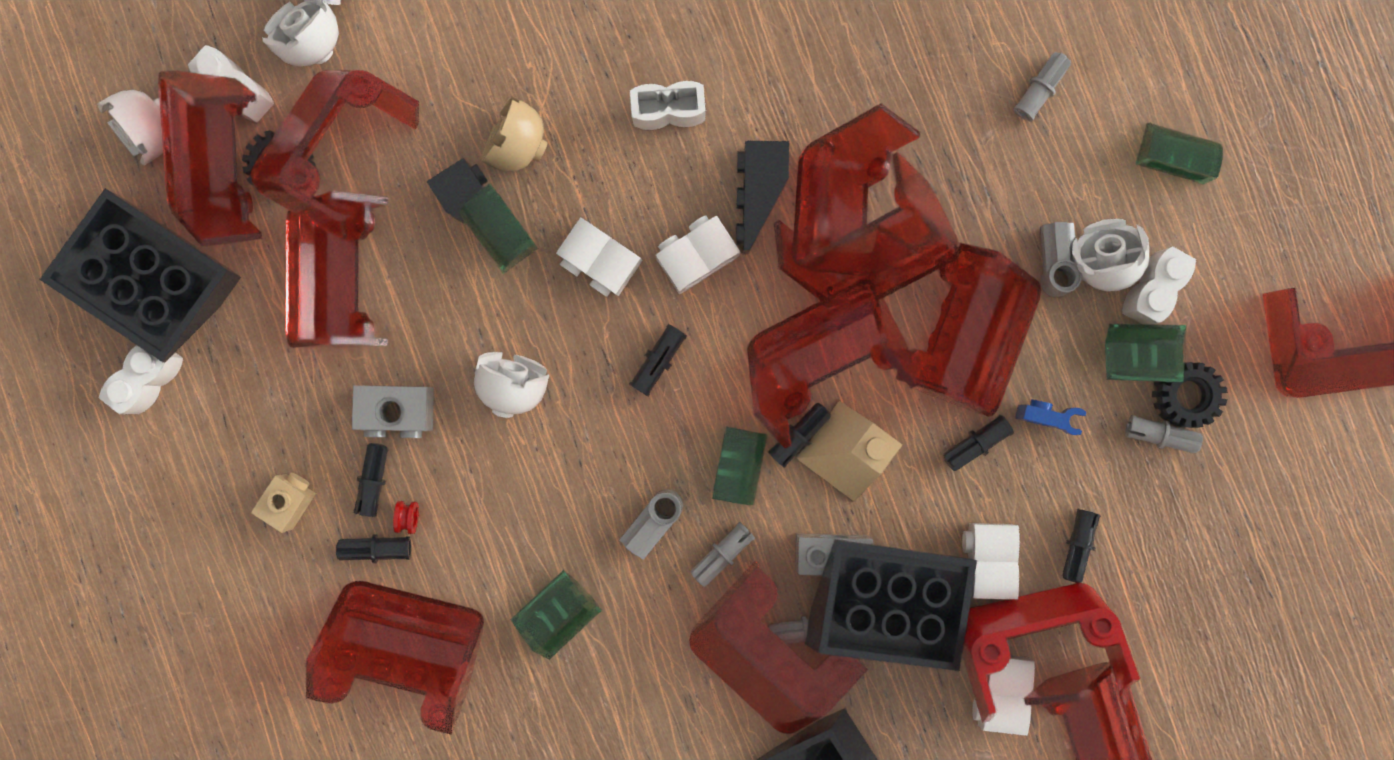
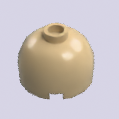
(515, 138)

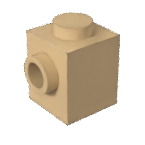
(284, 502)

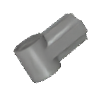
(1057, 255)
(651, 525)

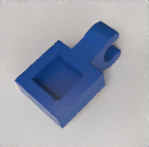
(1041, 414)

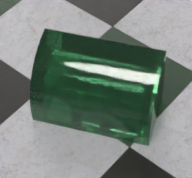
(1180, 154)
(497, 228)
(1146, 352)
(739, 466)
(555, 615)

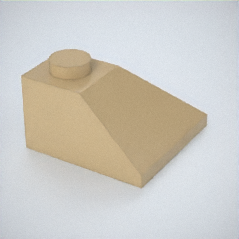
(849, 451)

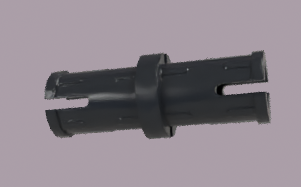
(672, 339)

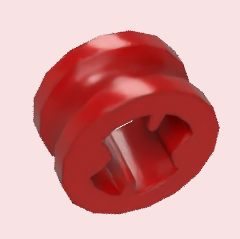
(405, 517)

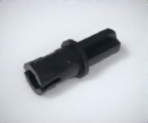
(801, 434)
(978, 443)
(371, 480)
(1080, 545)
(374, 548)

